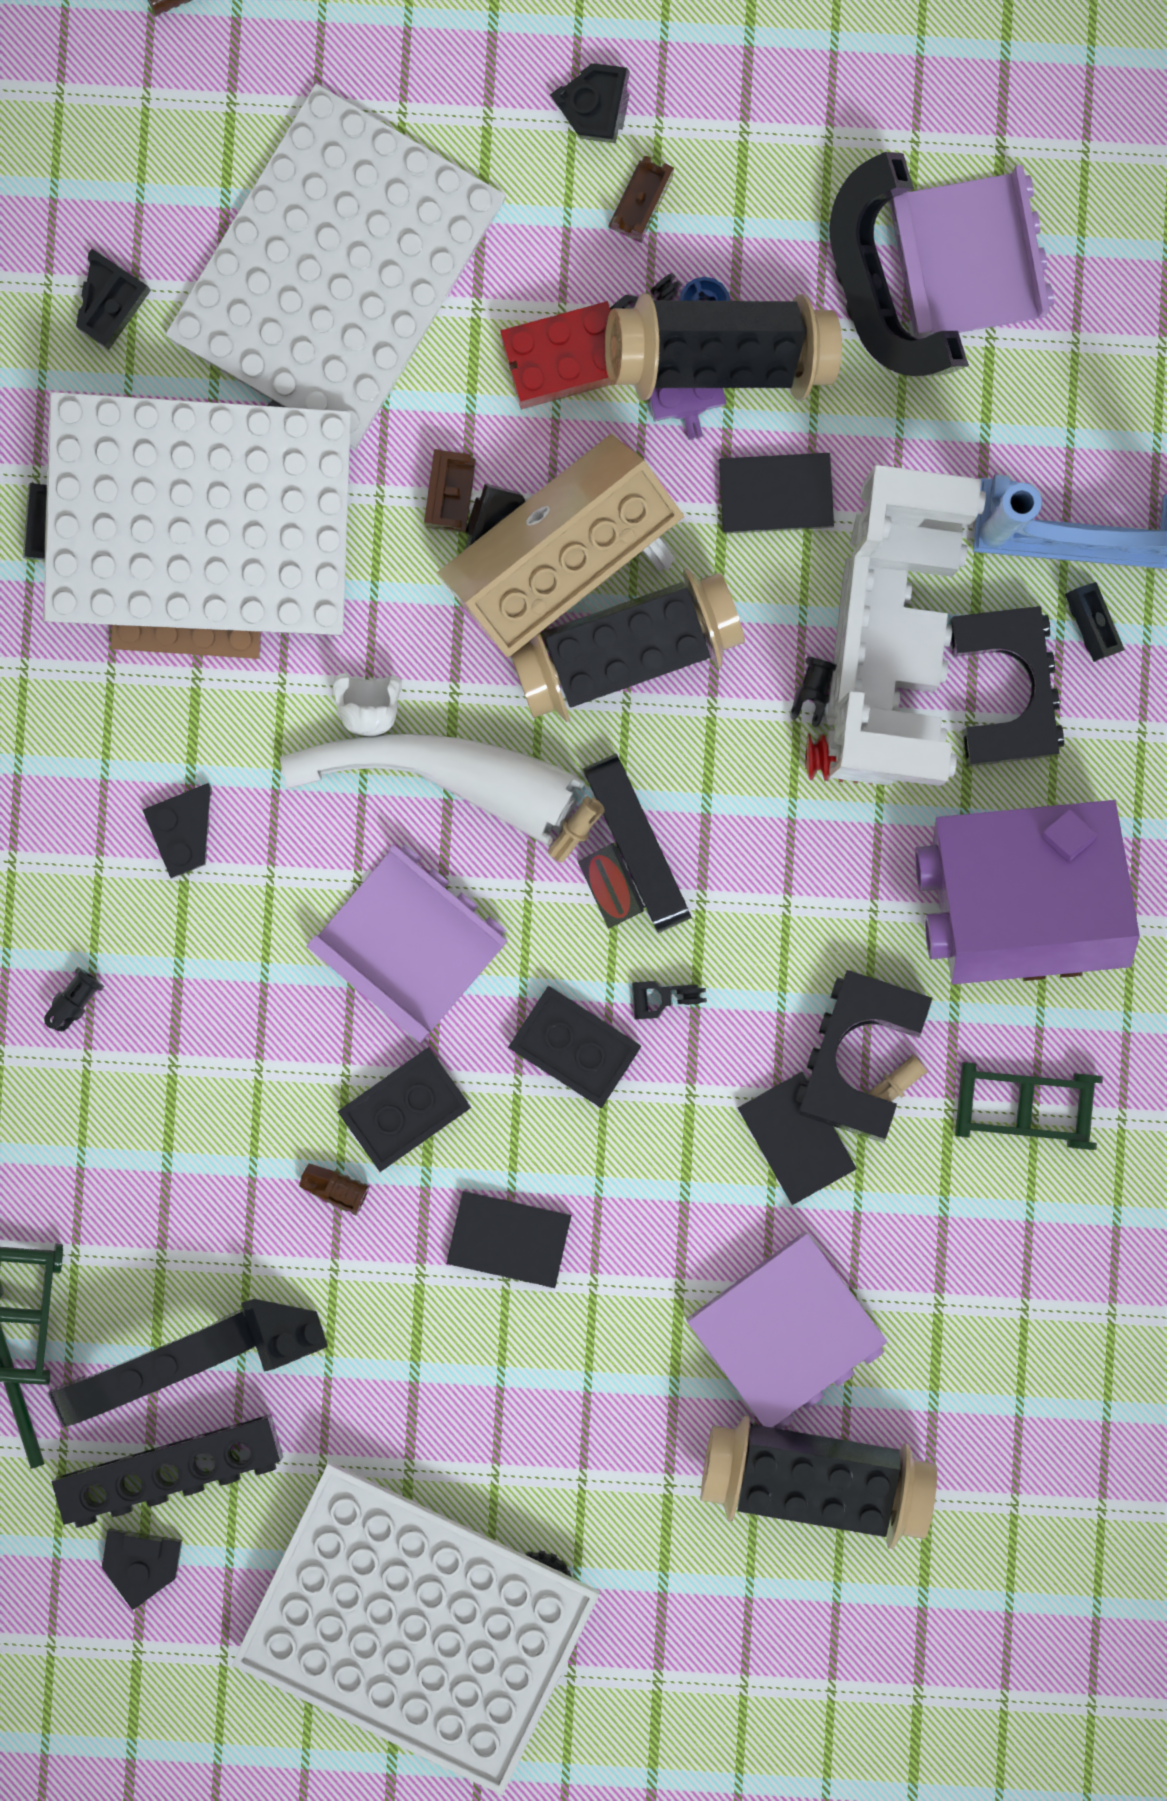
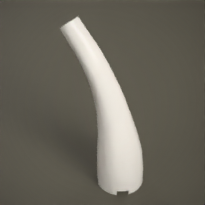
(496, 779)

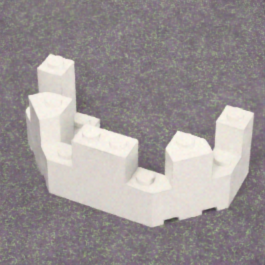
(907, 526)

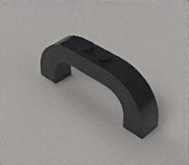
(863, 277)
(152, 1370)

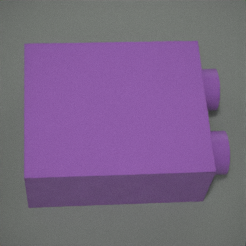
(1020, 905)

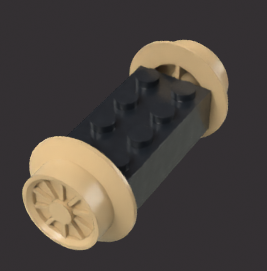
(723, 345)
(629, 644)
(819, 1481)

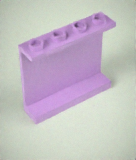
(971, 254)
(409, 942)
(787, 1332)

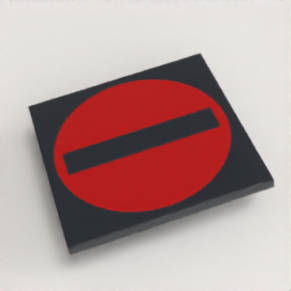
(611, 885)

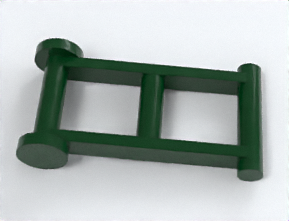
(1077, 1140)
(53, 1264)

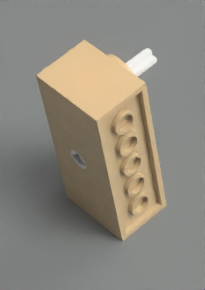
(563, 544)

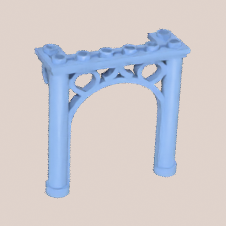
(1010, 529)

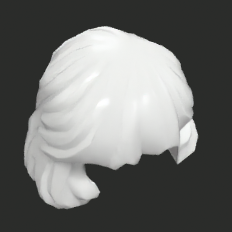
(367, 705)

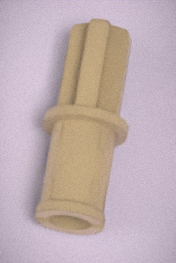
(576, 828)
(899, 1079)

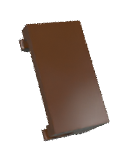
(641, 199)
(449, 491)

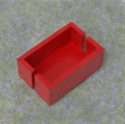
(558, 355)

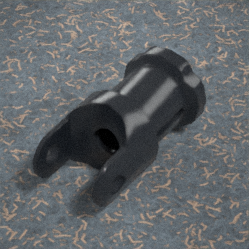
(814, 688)
(70, 1003)

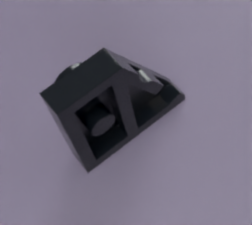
(109, 300)
(182, 829)
(283, 1332)

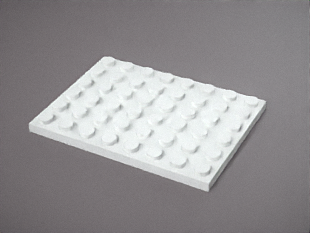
(336, 263)
(196, 515)
(416, 1628)

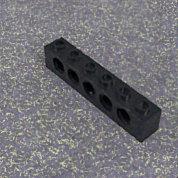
(73, 1487)

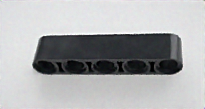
(637, 843)

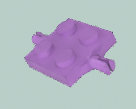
(686, 405)

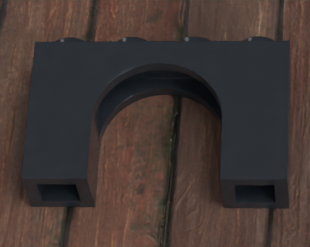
(1021, 636)
(858, 1003)

